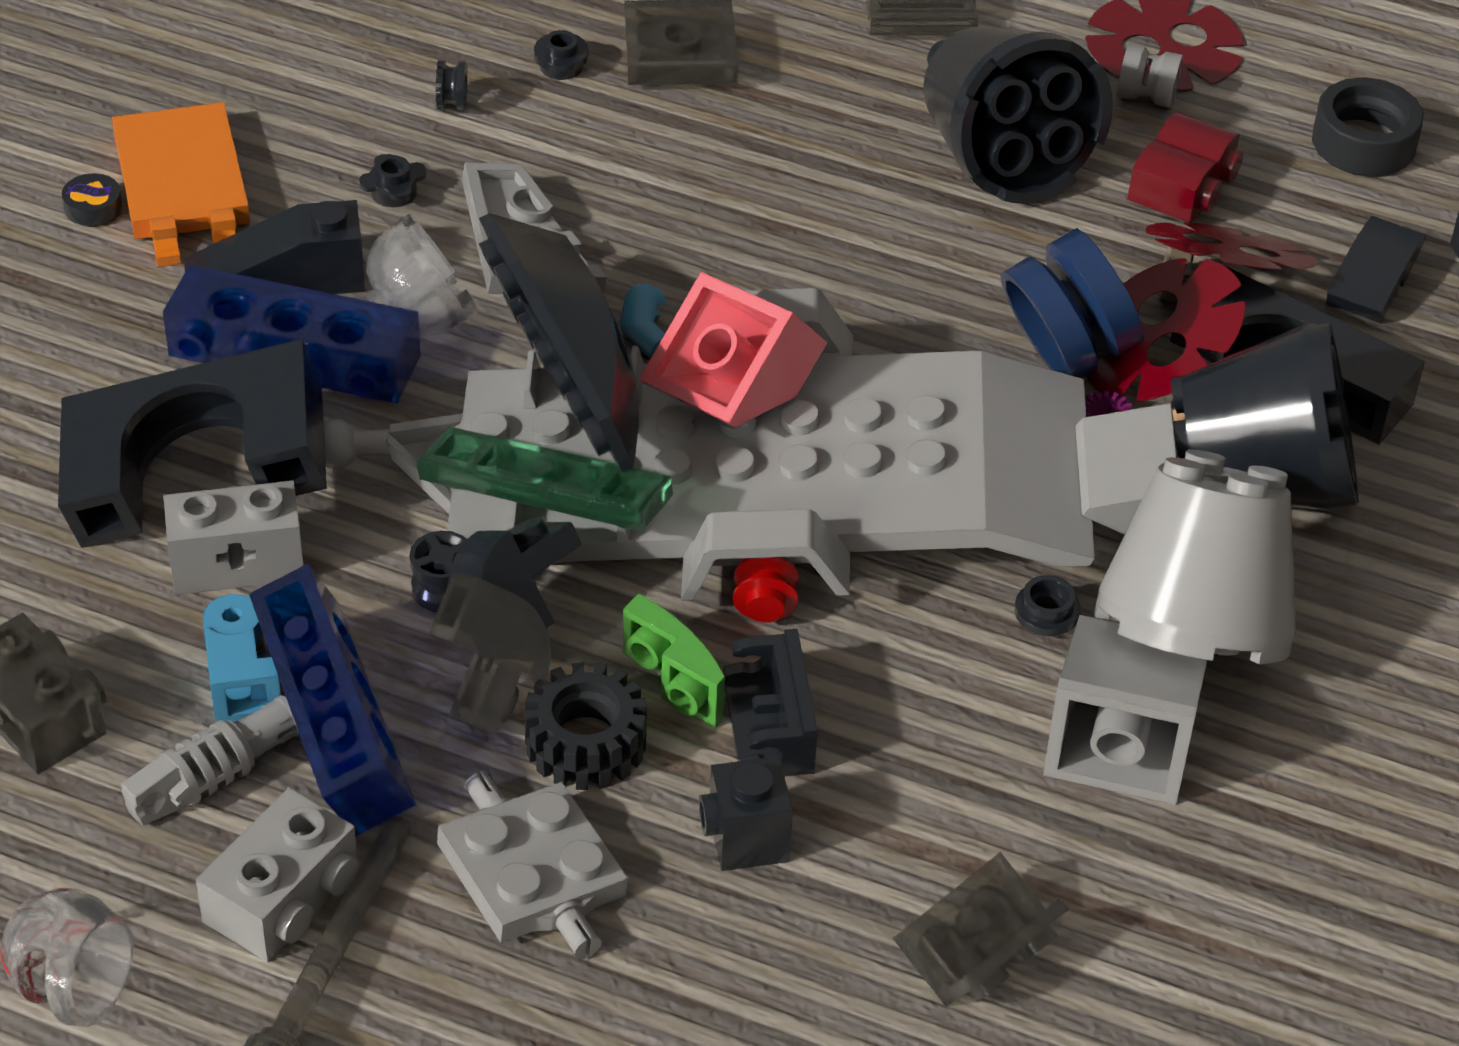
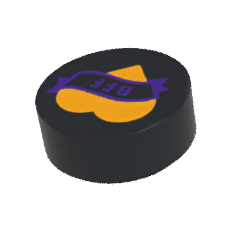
(92, 199)

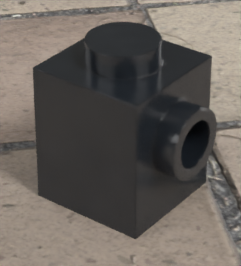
(748, 813)

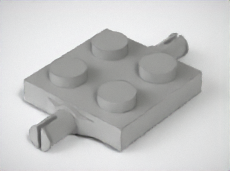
(532, 863)

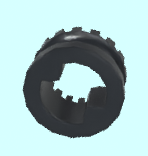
(453, 85)

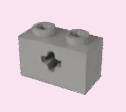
(232, 536)

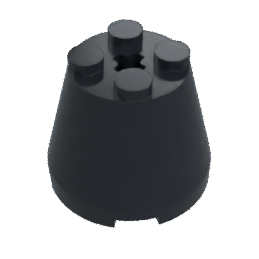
(1017, 108)
(1276, 410)

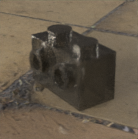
(44, 698)

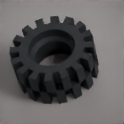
(585, 754)

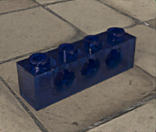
(352, 341)
(331, 700)

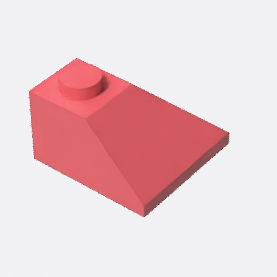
(732, 353)

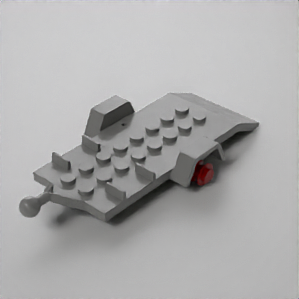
(857, 462)

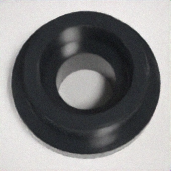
(561, 54)
(1047, 606)

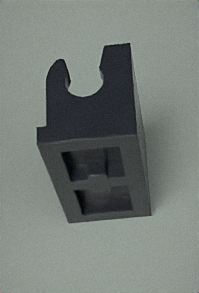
(772, 702)

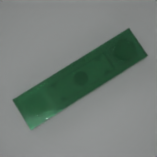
(545, 478)

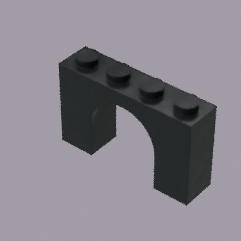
(121, 428)

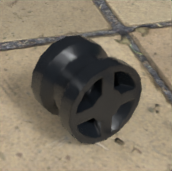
(431, 564)

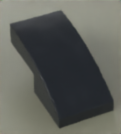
(1375, 269)

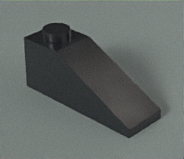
(300, 247)

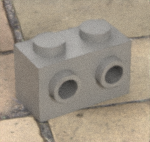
(278, 875)

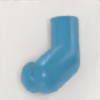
(639, 316)

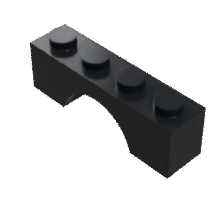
(1376, 375)

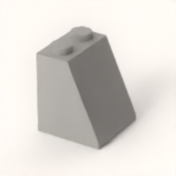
(1123, 714)

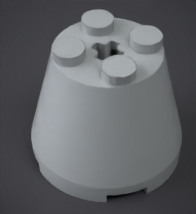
(1207, 563)

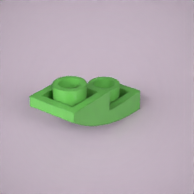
(687, 669)

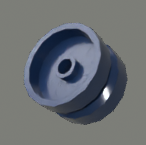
(1072, 305)

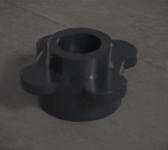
(393, 180)

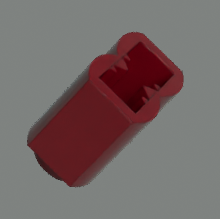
(1185, 167)

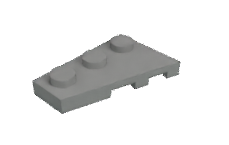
(513, 194)

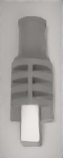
(210, 759)

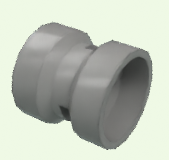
(1162, 77)

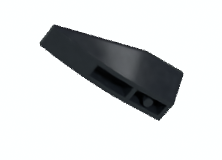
(569, 328)

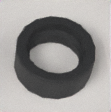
(1362, 151)

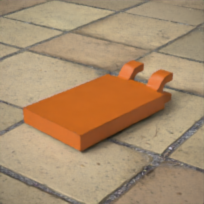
(180, 175)

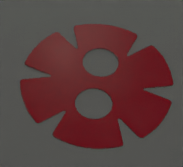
(1156, 22)
(1229, 250)
(1193, 318)

